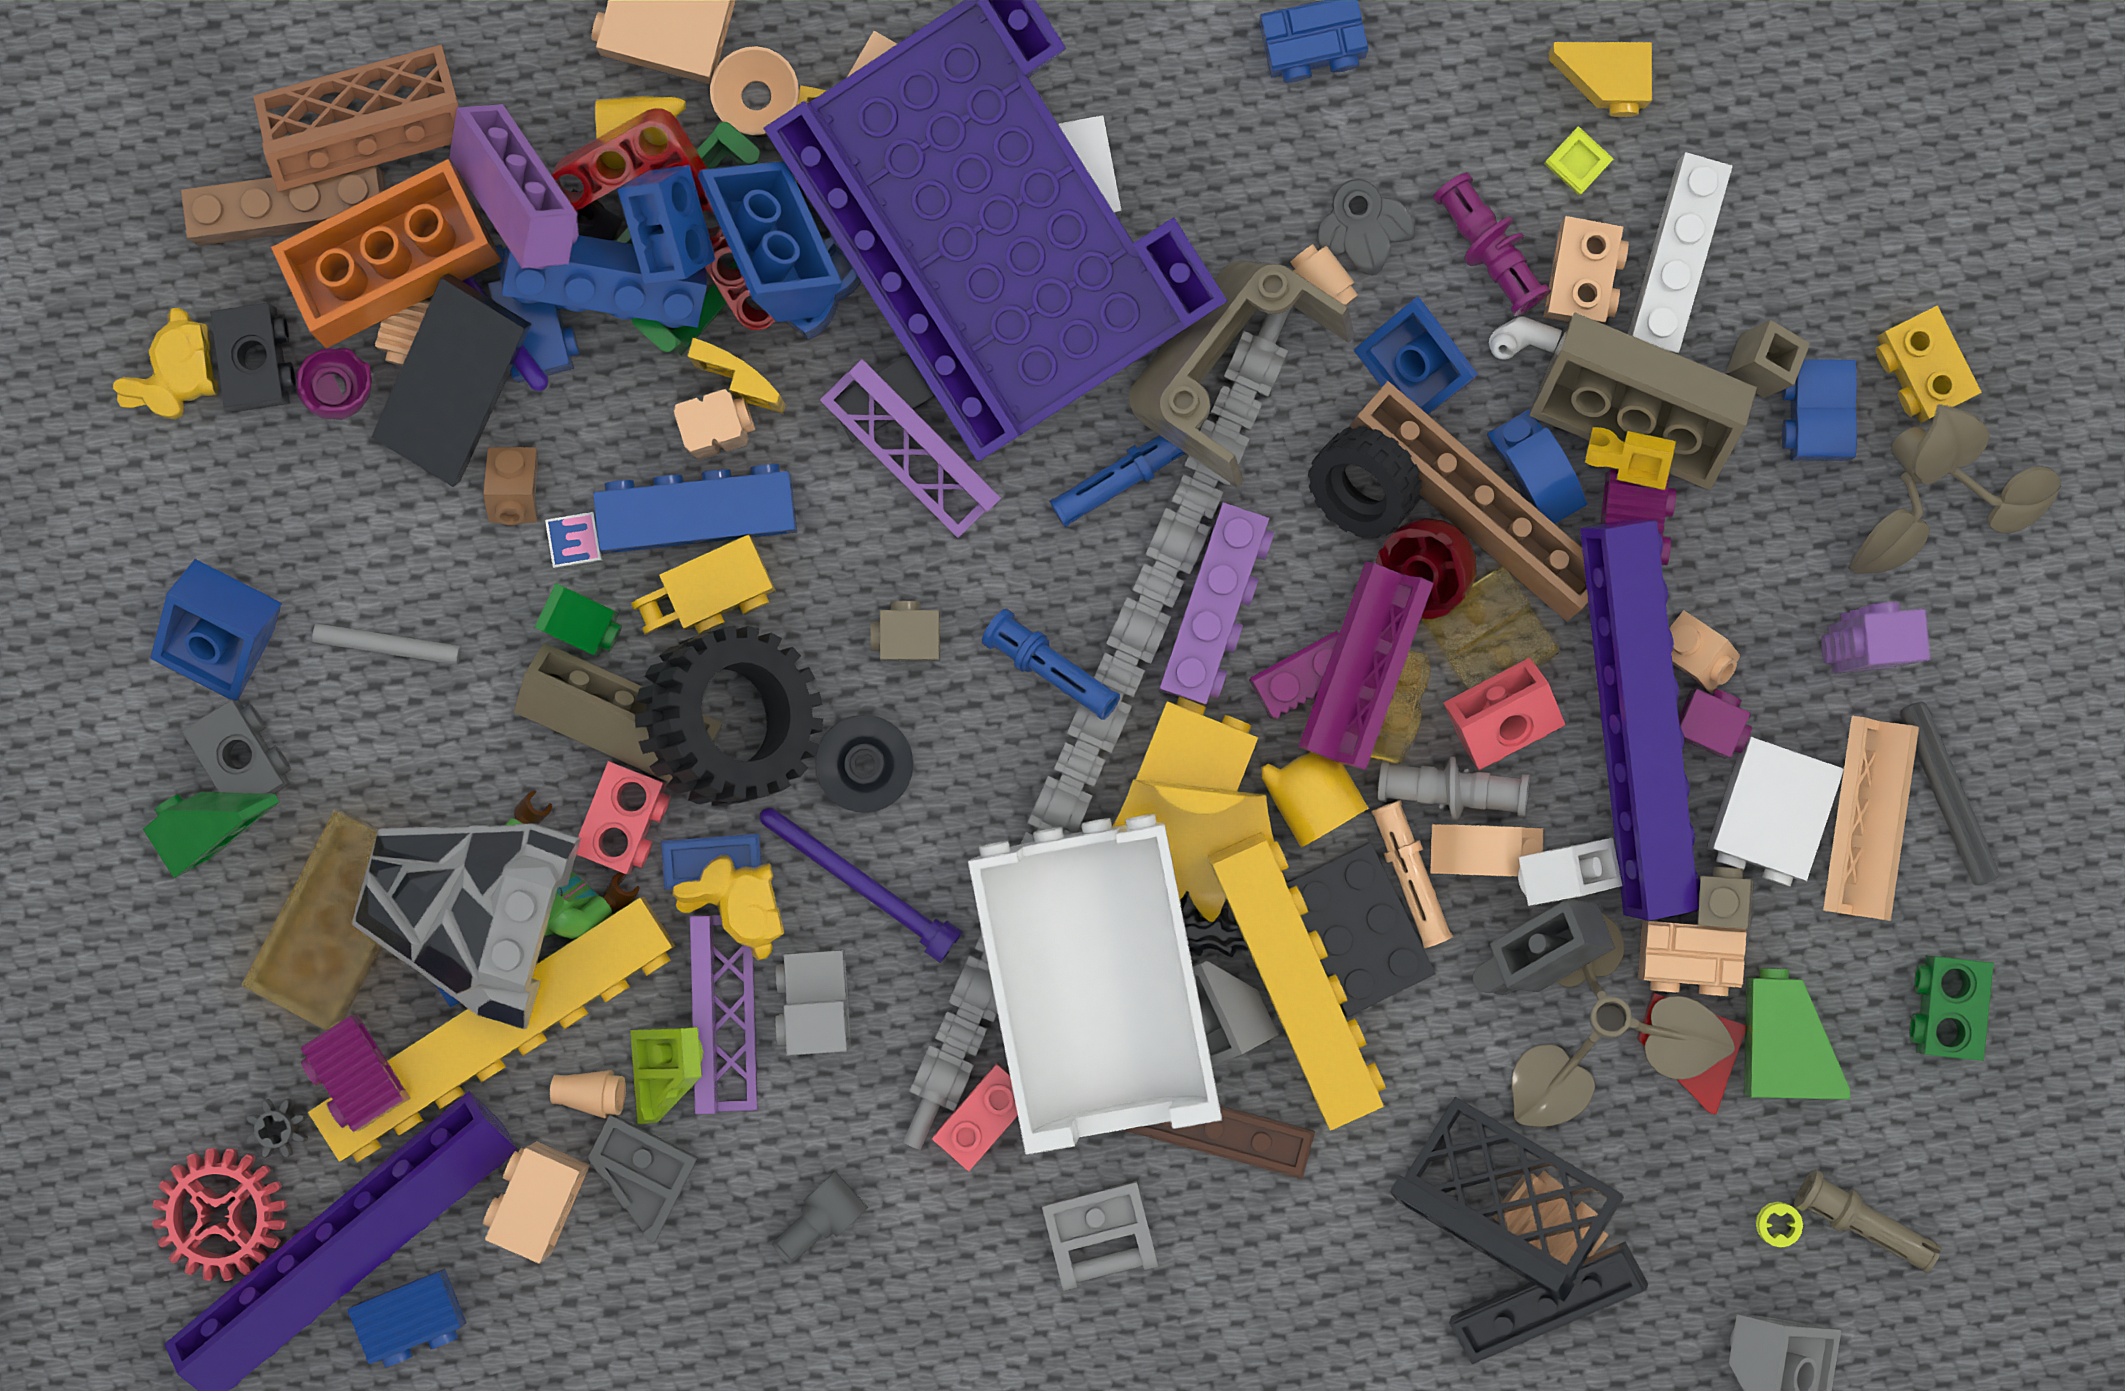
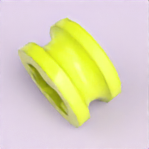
(1778, 1239)

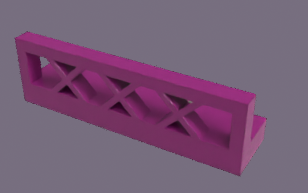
(1363, 665)

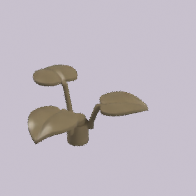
(1951, 442)
(1681, 1045)

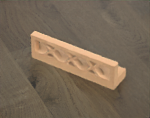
(1871, 818)

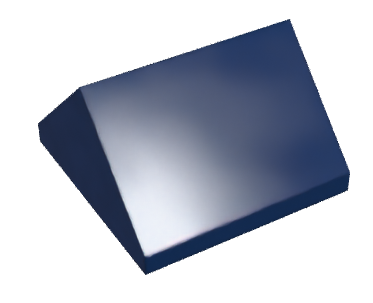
(1416, 357)

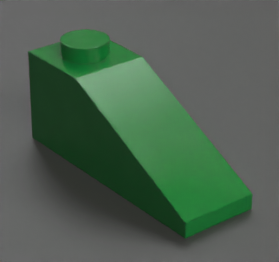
(203, 825)

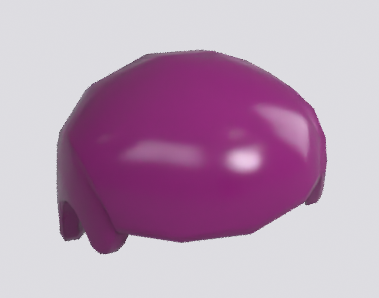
(319, 389)

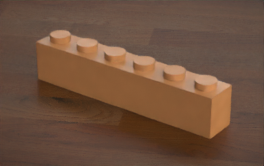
(1483, 504)

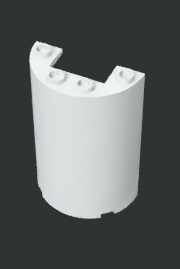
(1094, 982)

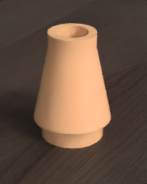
(591, 1092)

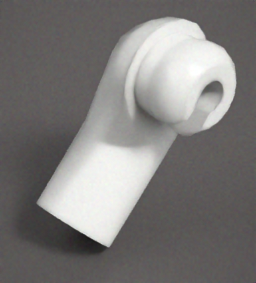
(1521, 333)

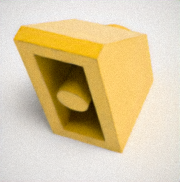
(1608, 73)

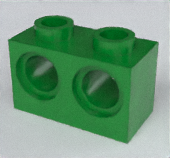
(1967, 1008)

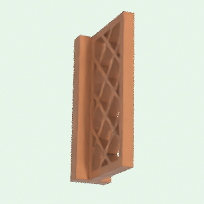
(362, 136)

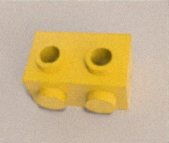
(1926, 364)

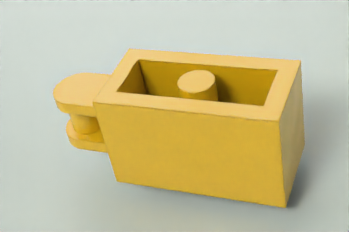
(709, 588)

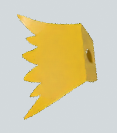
(1203, 815)

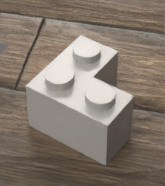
(816, 1004)

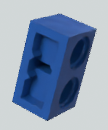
(666, 224)

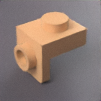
(1702, 652)

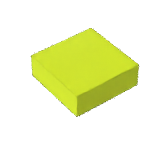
(1578, 161)

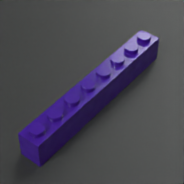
(1640, 718)
(341, 1246)

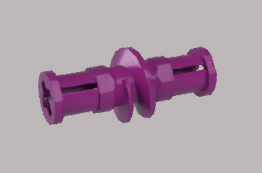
(1491, 244)

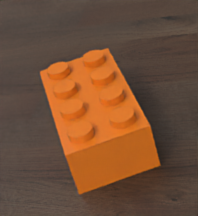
(385, 253)

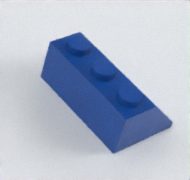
(772, 238)

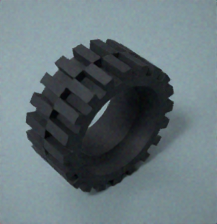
(678, 727)

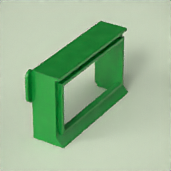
(722, 142)

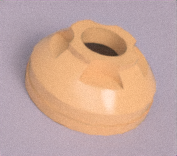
(742, 69)

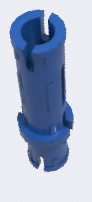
(1109, 482)

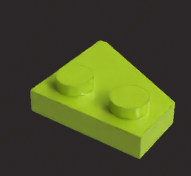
(663, 1068)

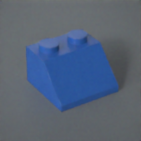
(214, 629)

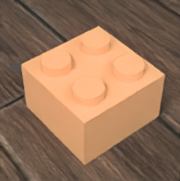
(535, 1202)

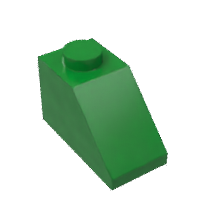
(579, 621)

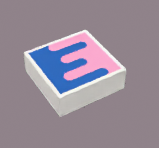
(573, 540)

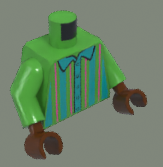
(577, 905)

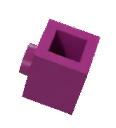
(1715, 722)

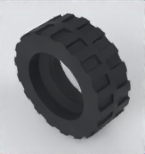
(1381, 458)

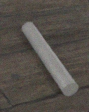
(386, 644)

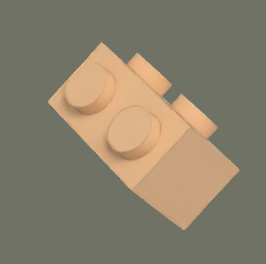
(1585, 270)

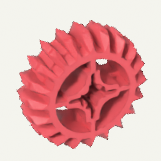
(235, 1229)

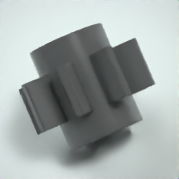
(287, 1136)

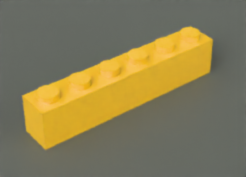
(1296, 980)

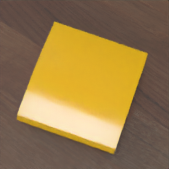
(745, 380)

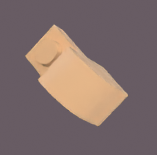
(1482, 849)

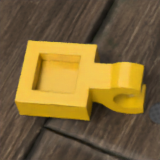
(1640, 458)

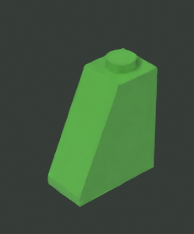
(1787, 1043)

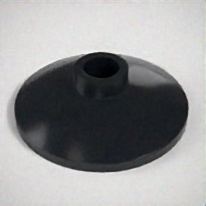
(837, 763)

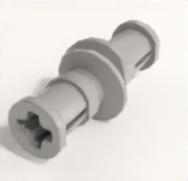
(1453, 788)

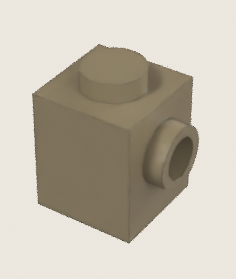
(1768, 358)
(907, 633)
(1726, 899)

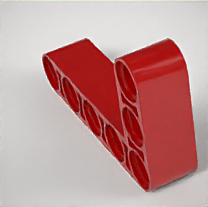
(643, 157)

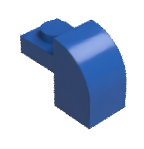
(1538, 466)

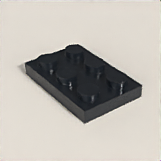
(1362, 929)

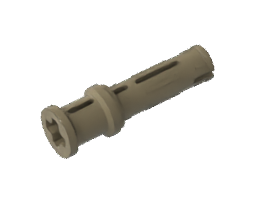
(1848, 1212)

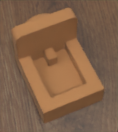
(511, 485)

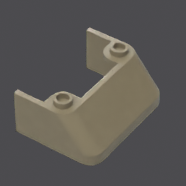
(1169, 389)

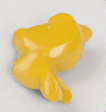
(179, 368)
(743, 901)

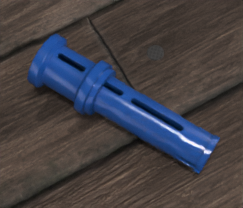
(1033, 653)

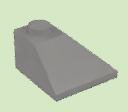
(1231, 1013)
(1783, 1354)

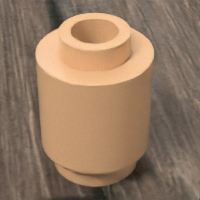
(1325, 272)

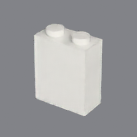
(1774, 811)

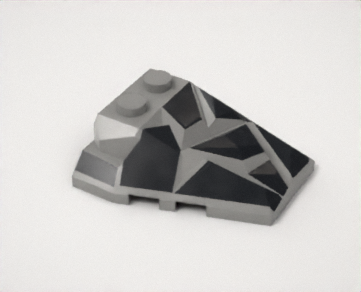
(468, 908)

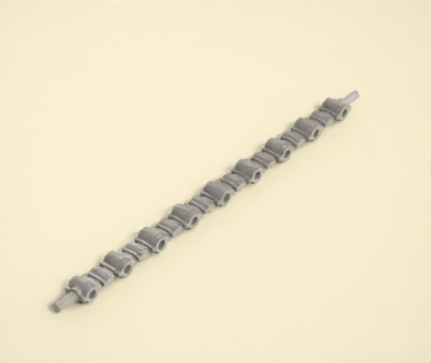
(1135, 637)

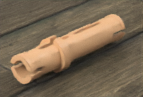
(1412, 874)

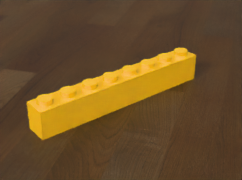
(475, 1044)

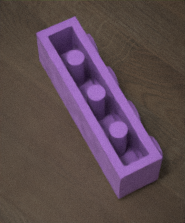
(513, 186)
(1214, 603)
(1876, 639)

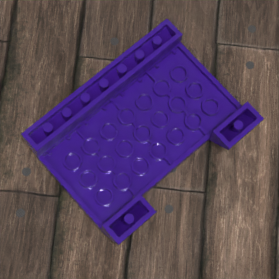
(986, 223)

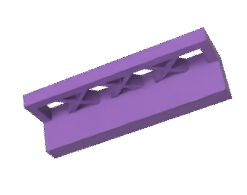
(923, 435)
(704, 1018)

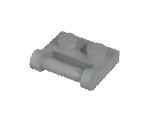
(1094, 1220)

